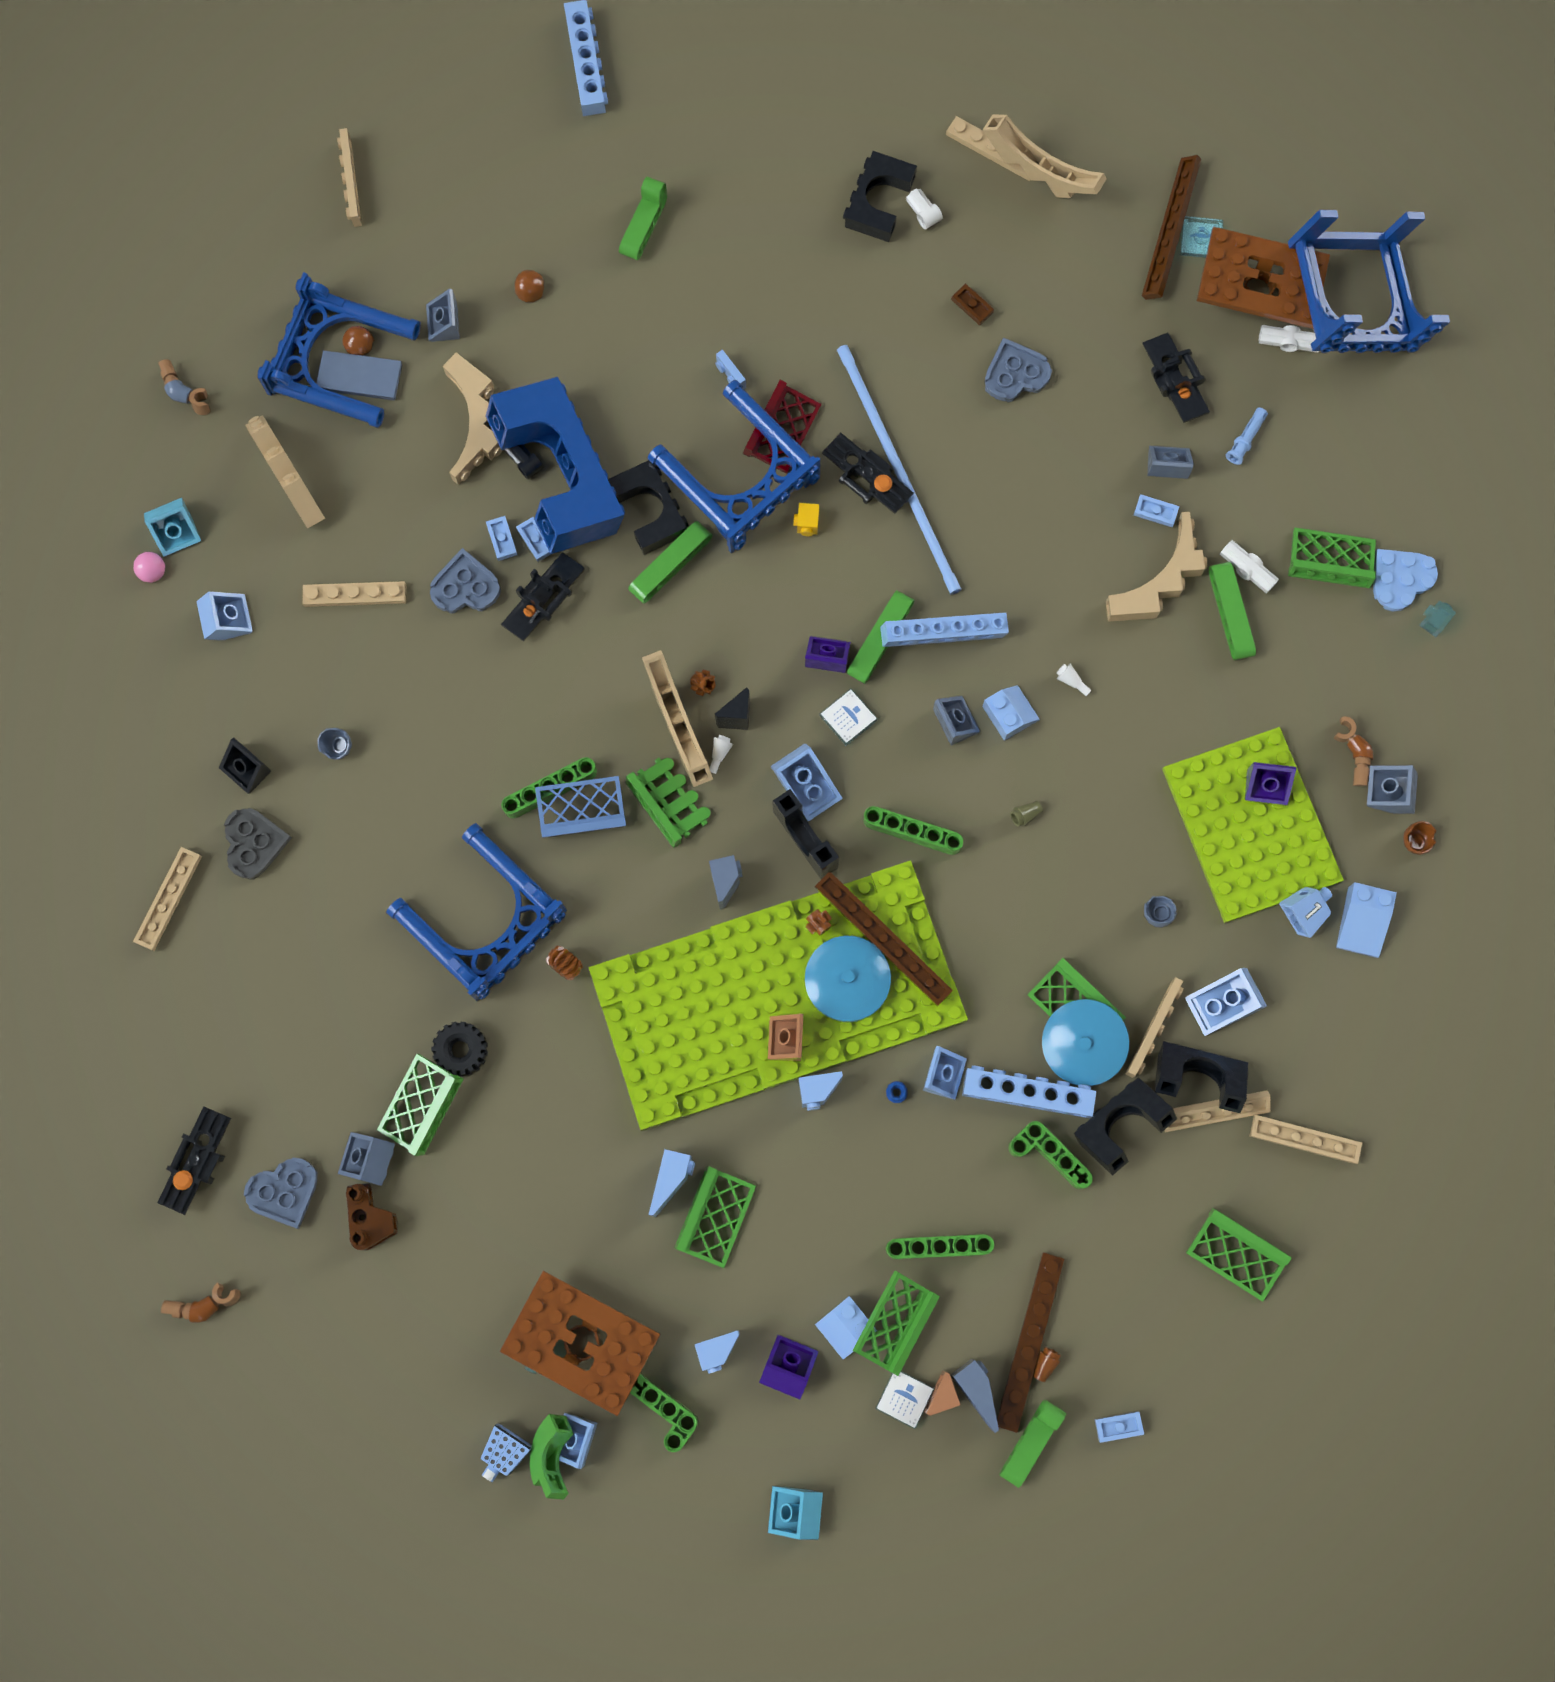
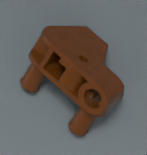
(378, 1224)

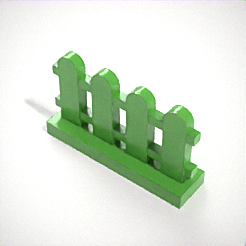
(669, 811)

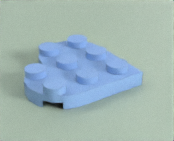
(1401, 577)

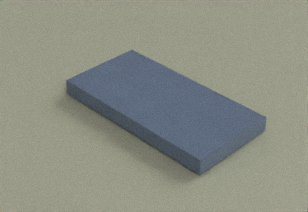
(359, 375)

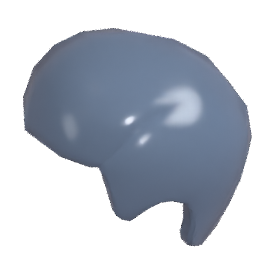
(334, 743)
(1160, 911)

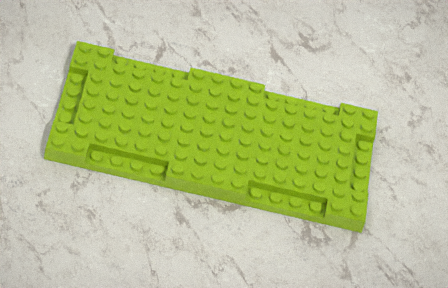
(699, 1008)

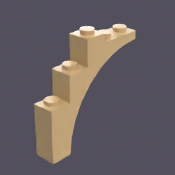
(1039, 165)
(480, 439)
(284, 471)
(1145, 600)
(676, 719)

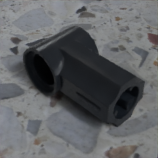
(526, 462)

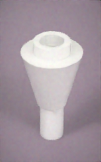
(1069, 676)
(720, 749)

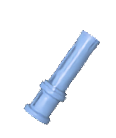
(1243, 442)

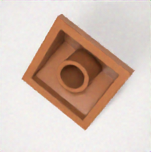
(785, 1037)
(943, 1396)

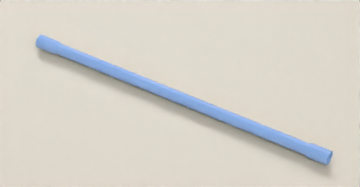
(948, 576)

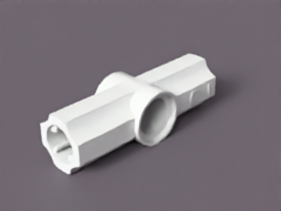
(1287, 338)
(1249, 566)

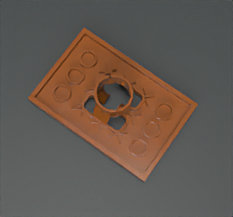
(1227, 276)
(615, 1362)

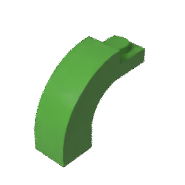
(545, 1455)

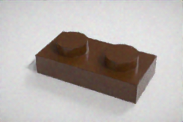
(972, 304)

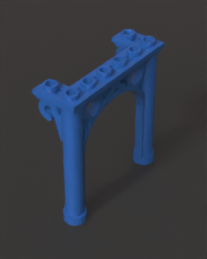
(314, 299)
(804, 472)
(448, 956)

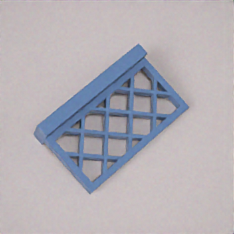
(581, 825)

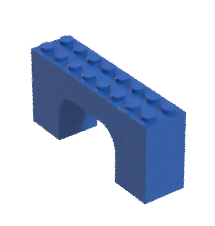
(546, 416)

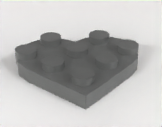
(253, 842)

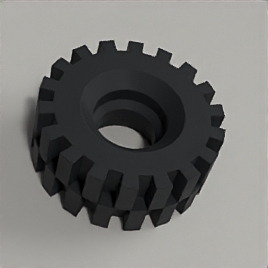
(448, 1037)

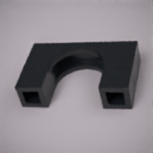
(879, 170)
(646, 480)
(818, 853)
(1227, 1072)
(1133, 1100)

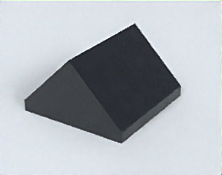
(735, 713)
(243, 766)

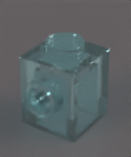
(1437, 618)

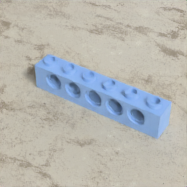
(577, 13)
(944, 629)
(1084, 1094)

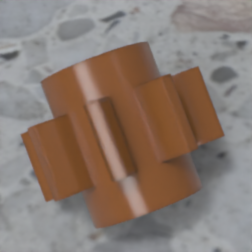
(702, 682)
(818, 922)

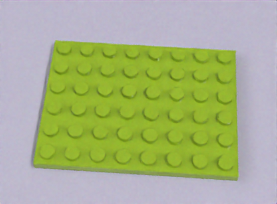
(1250, 848)

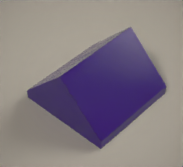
(827, 654)
(1269, 783)

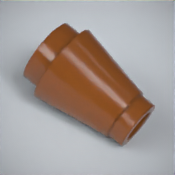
(1046, 1364)

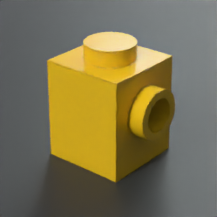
(807, 519)

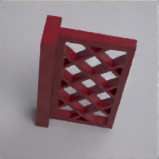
(772, 408)

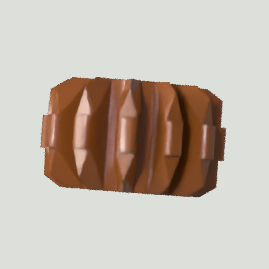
(564, 962)

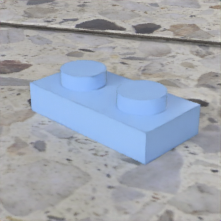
(725, 365)
(1156, 510)
(501, 538)
(533, 539)
(1119, 1426)

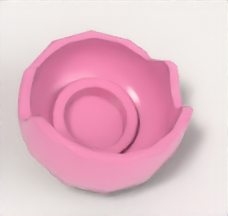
(149, 567)

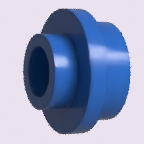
(896, 1085)

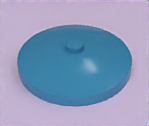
(847, 978)
(1085, 1042)

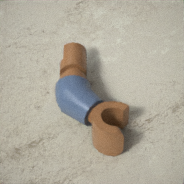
(180, 392)

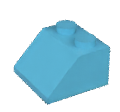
(172, 527)
(795, 1513)

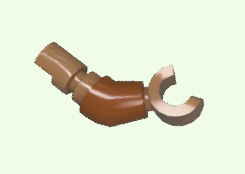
(1361, 751)
(203, 1309)

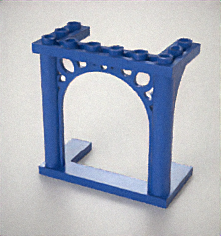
(1334, 332)

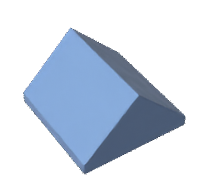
(944, 1073)
(577, 1447)

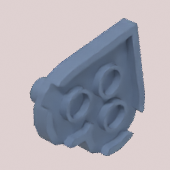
(1016, 370)
(464, 583)
(283, 1193)

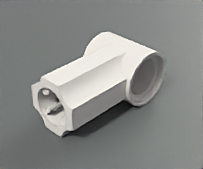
(927, 213)

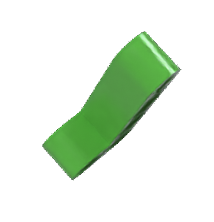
(644, 219)
(1053, 1158)
(658, 1406)
(1031, 1443)

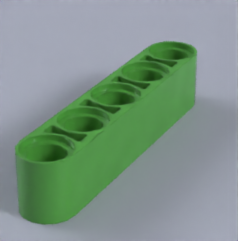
(670, 562)
(1232, 611)
(872, 649)
(519, 796)
(920, 838)
(949, 1241)

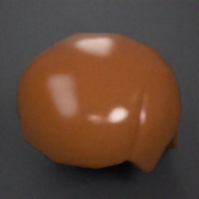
(529, 286)
(358, 340)
(1419, 837)

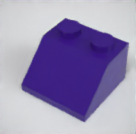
(788, 1367)

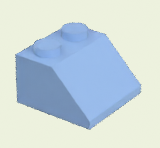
(224, 615)
(1010, 711)
(817, 1089)
(843, 1326)
(716, 1351)

